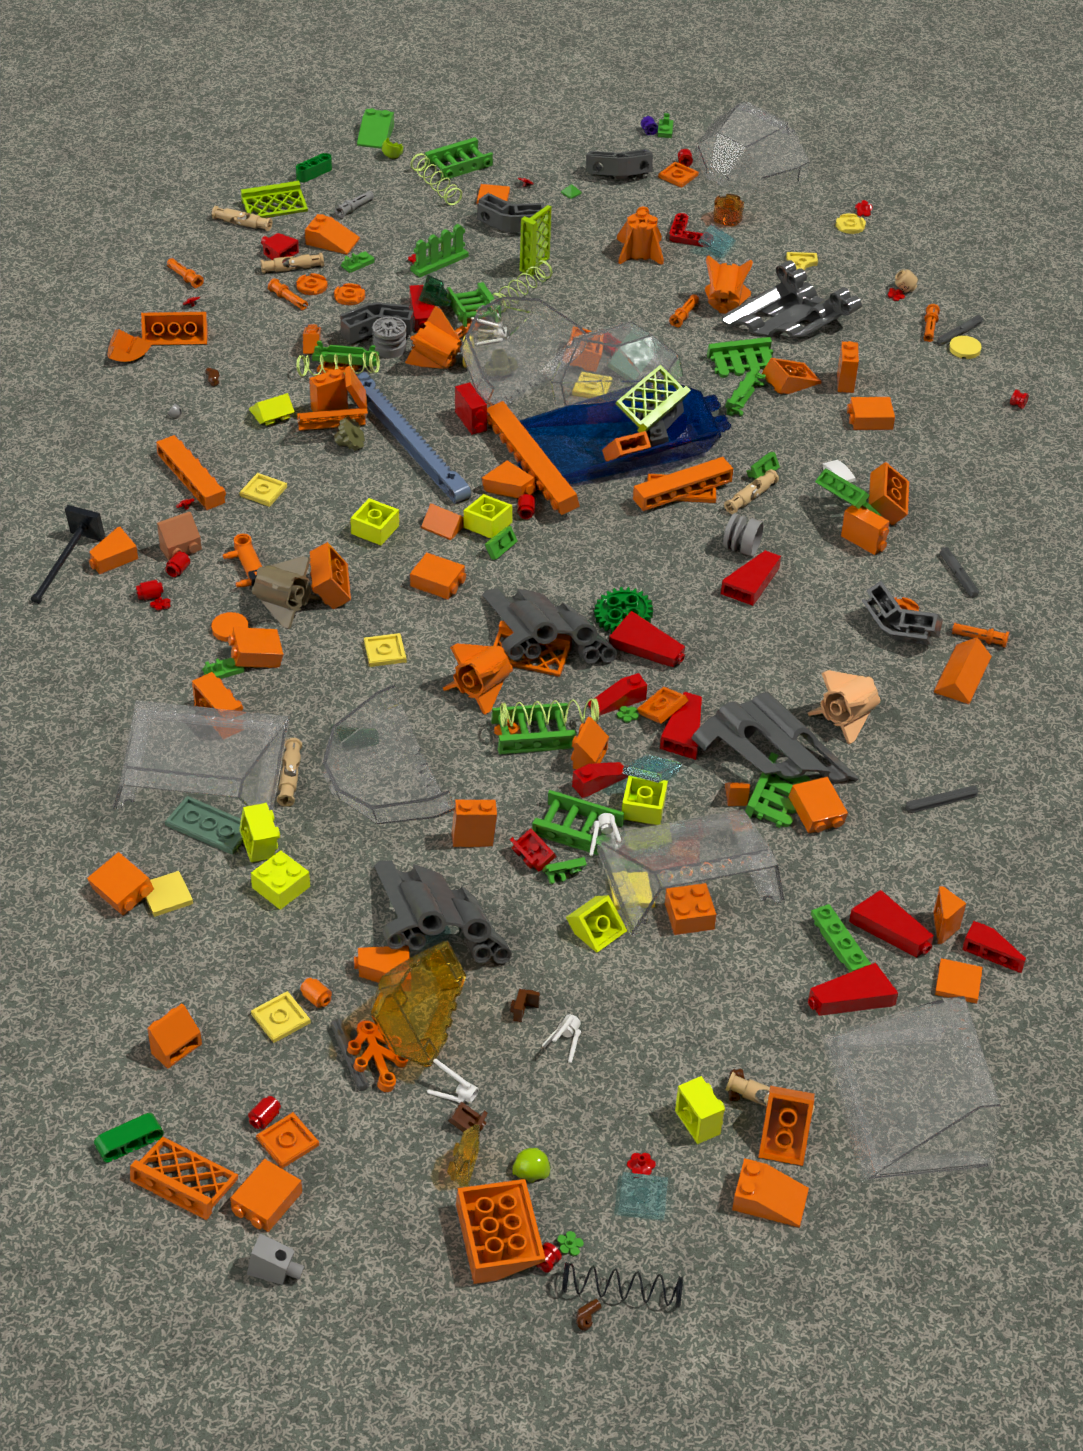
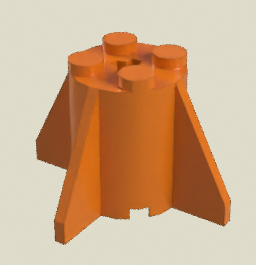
(640, 238)
(726, 285)
(435, 344)
(480, 672)

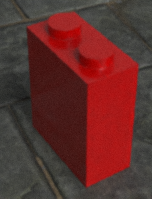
(470, 408)

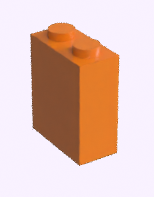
(847, 367)
(328, 391)
(871, 413)
(626, 445)
(865, 529)
(437, 576)
(256, 647)
(818, 805)
(474, 823)
(120, 883)
(266, 1195)

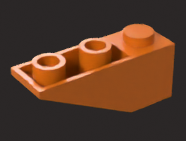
(310, 337)

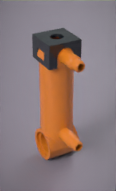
(248, 559)

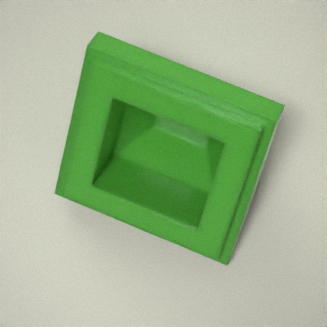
(571, 191)

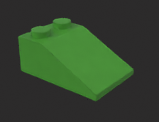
(375, 128)

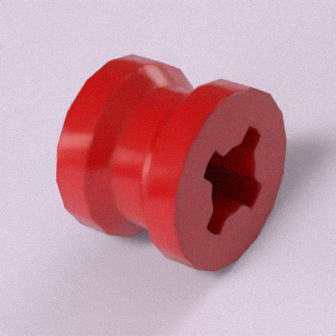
(685, 157)
(1019, 399)
(552, 1256)

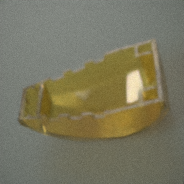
(417, 1003)

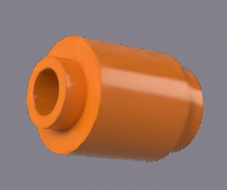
(316, 992)

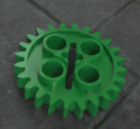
(617, 605)

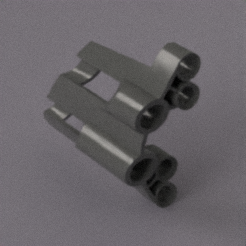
(791, 303)
(530, 611)
(764, 713)
(427, 893)

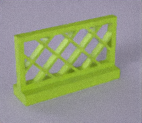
(273, 193)
(529, 237)
(664, 406)

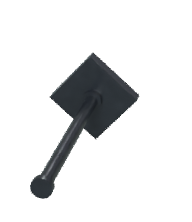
(81, 523)

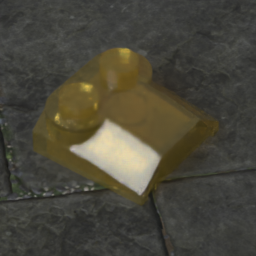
(465, 1156)

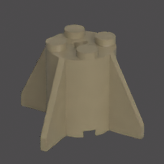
(284, 588)

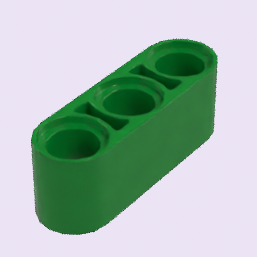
(313, 167)
(128, 1136)

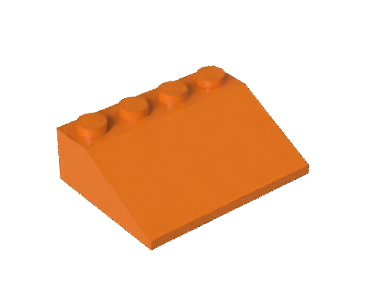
(498, 1229)

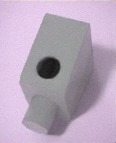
(273, 1261)

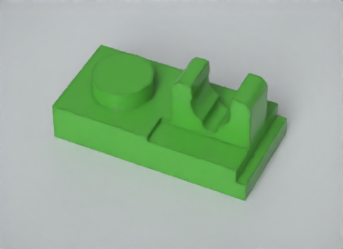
(665, 127)
(357, 261)
(766, 463)
(501, 542)
(223, 668)
(574, 866)

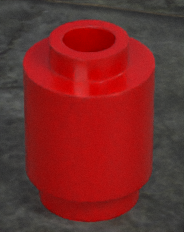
(526, 506)
(177, 564)
(149, 590)
(264, 1112)

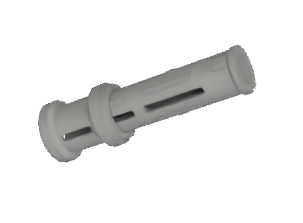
(350, 205)

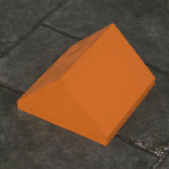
(442, 522)
(947, 914)

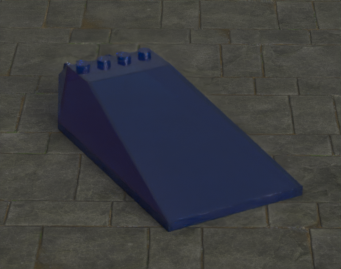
(579, 433)

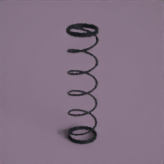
(678, 1287)

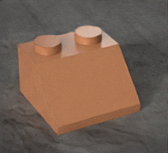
(179, 535)

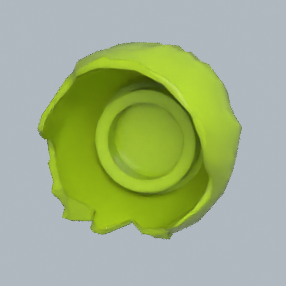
(392, 150)
(531, 1165)

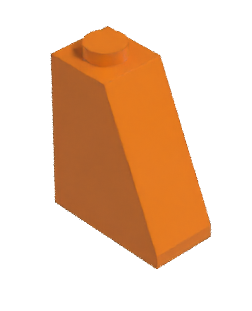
(509, 481)
(113, 552)
(377, 961)

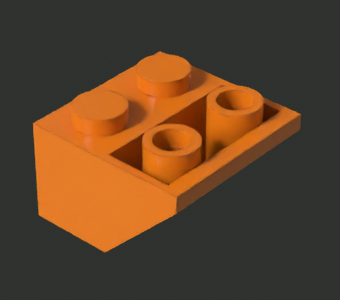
(589, 745)
(174, 1036)

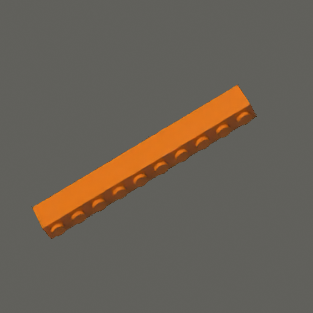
(532, 458)

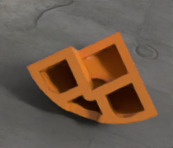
(125, 347)

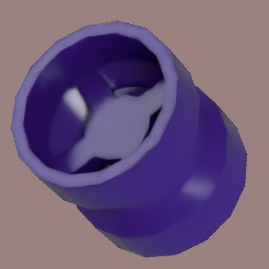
(649, 125)

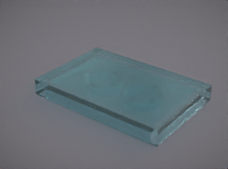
(652, 768)

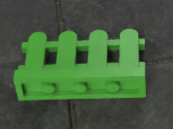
(439, 259)
(740, 349)
(844, 490)
(772, 798)

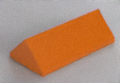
(174, 328)
(964, 671)

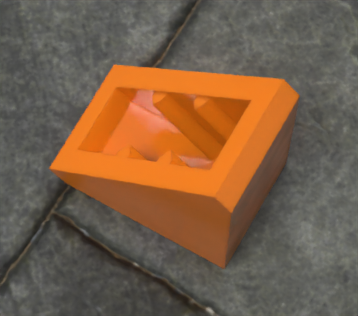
(737, 793)

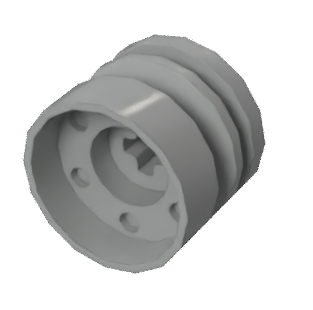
(389, 337)
(739, 533)

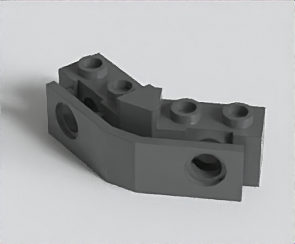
(619, 164)
(503, 214)
(358, 322)
(657, 433)
(908, 623)

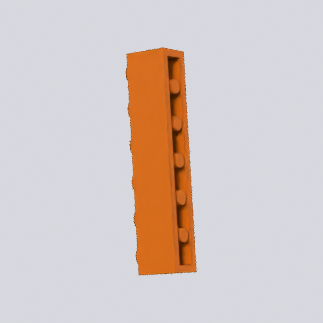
(191, 472)
(682, 483)

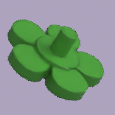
(627, 714)
(569, 1243)

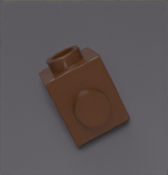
(524, 999)
(465, 1117)

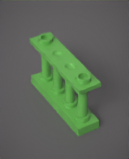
(456, 150)
(482, 296)
(533, 742)
(564, 834)

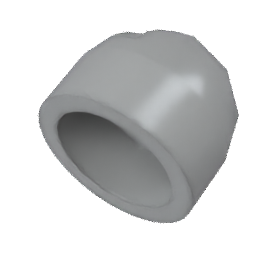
(175, 411)

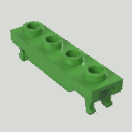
(342, 354)
(744, 392)
(839, 938)

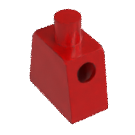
(279, 246)

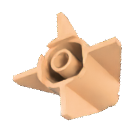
(847, 701)

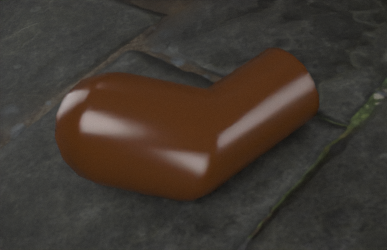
(213, 376)
(734, 1096)
(584, 1314)

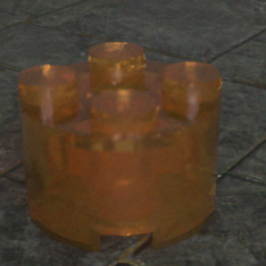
(728, 210)

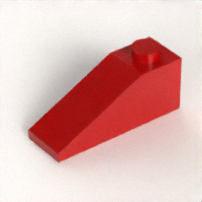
(622, 693)
(596, 777)
(990, 945)

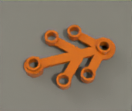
(369, 1032)

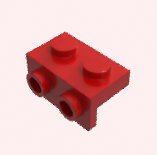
(534, 850)

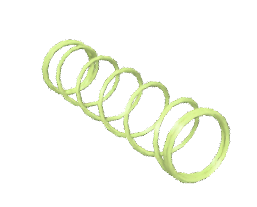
(445, 197)
(536, 269)
(336, 361)
(504, 714)

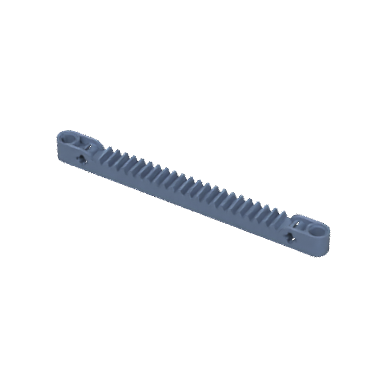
(449, 481)

